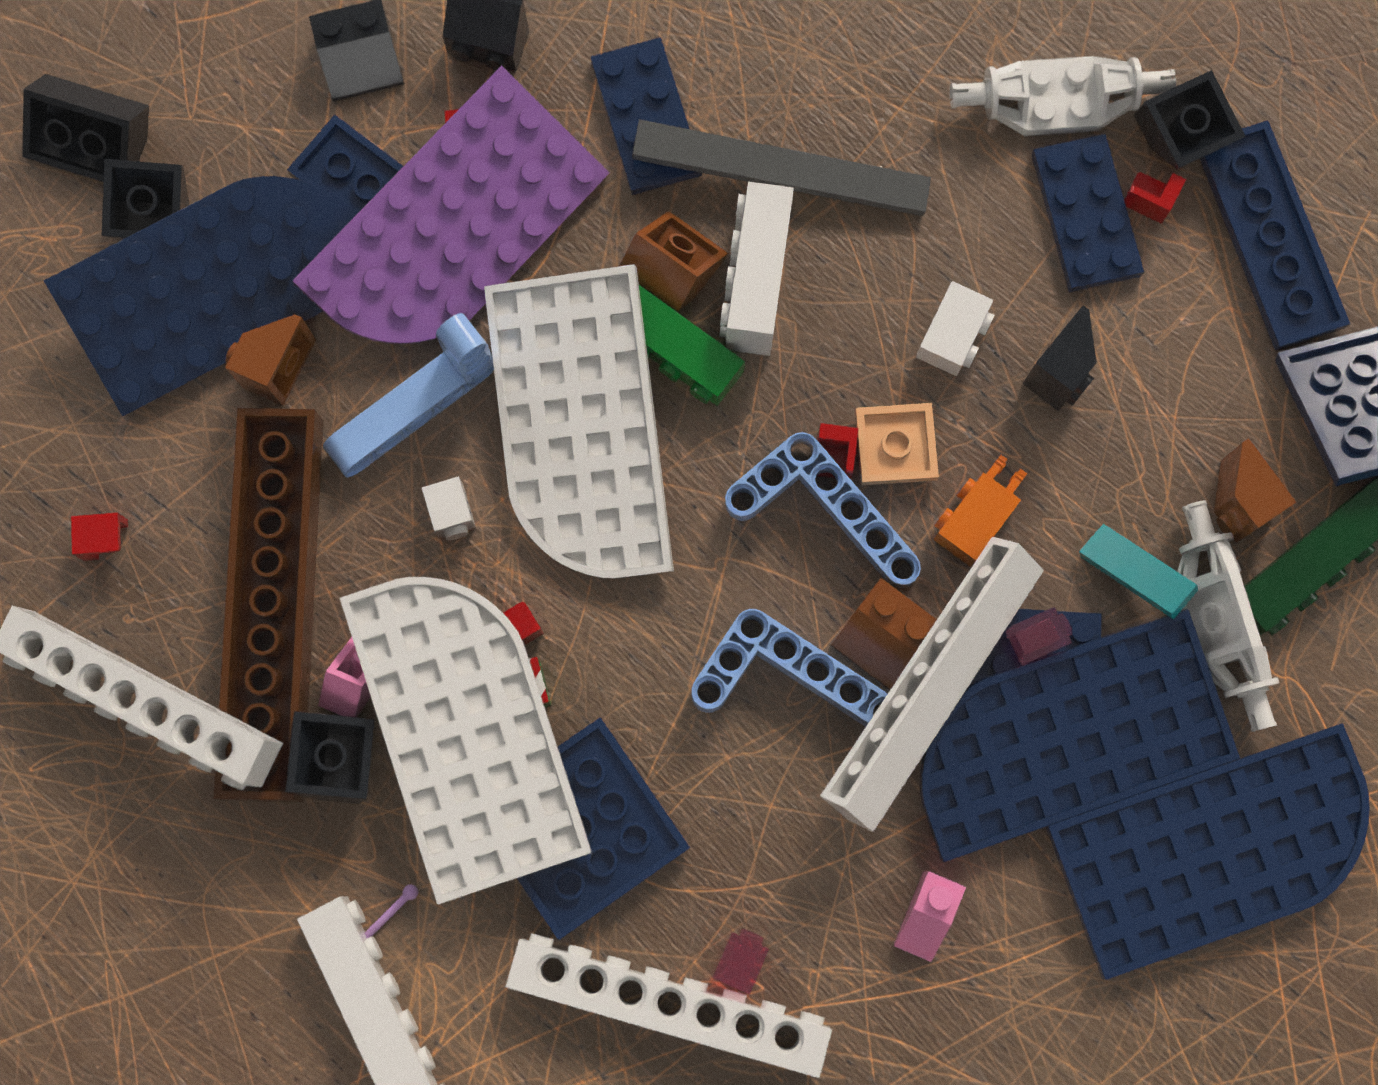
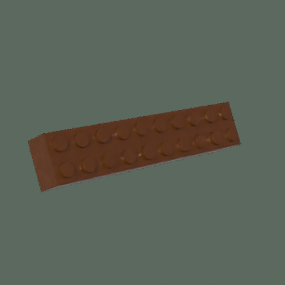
(270, 582)

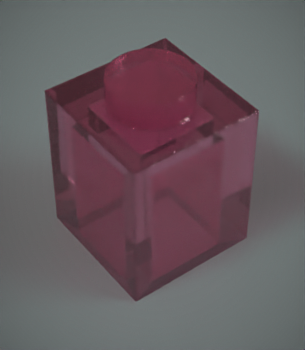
(1039, 635)
(741, 960)

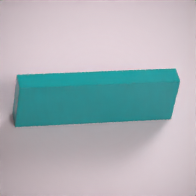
(1138, 571)

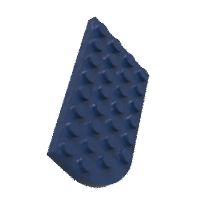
(192, 283)
(1073, 735)
(1215, 851)

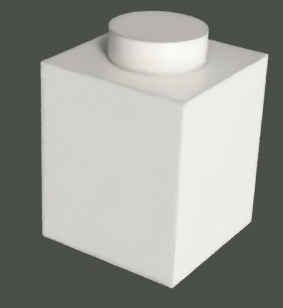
(449, 508)

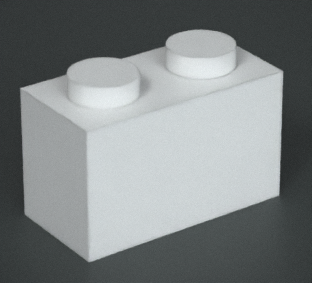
(955, 328)

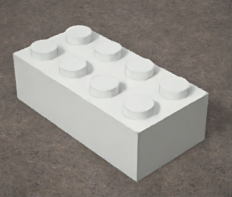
(758, 259)

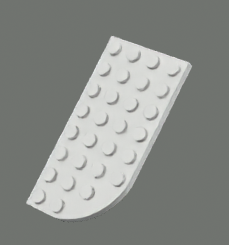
(580, 420)
(464, 734)

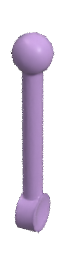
(410, 892)

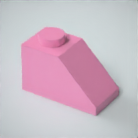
(344, 684)
(929, 915)

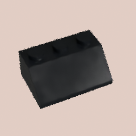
(80, 126)

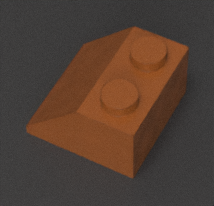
(673, 260)
(271, 357)
(1248, 492)
(884, 633)

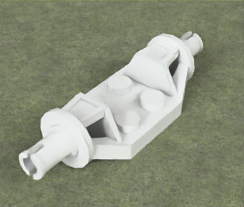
(1062, 93)
(1225, 617)

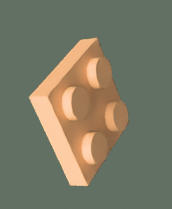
(896, 444)

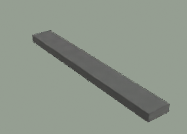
(781, 167)

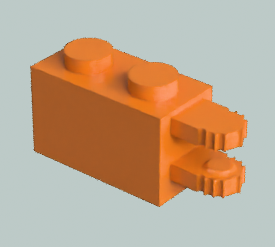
(979, 515)

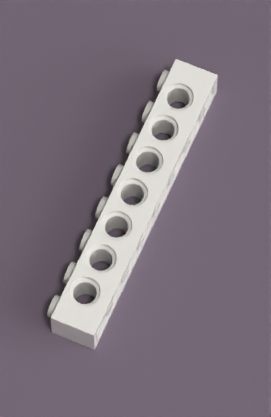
(251, 749)
(804, 1056)

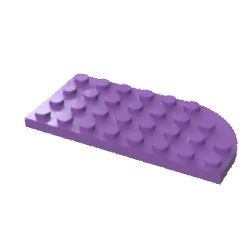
(453, 218)

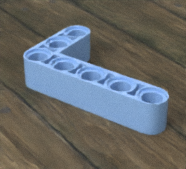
(415, 401)
(830, 500)
(794, 667)

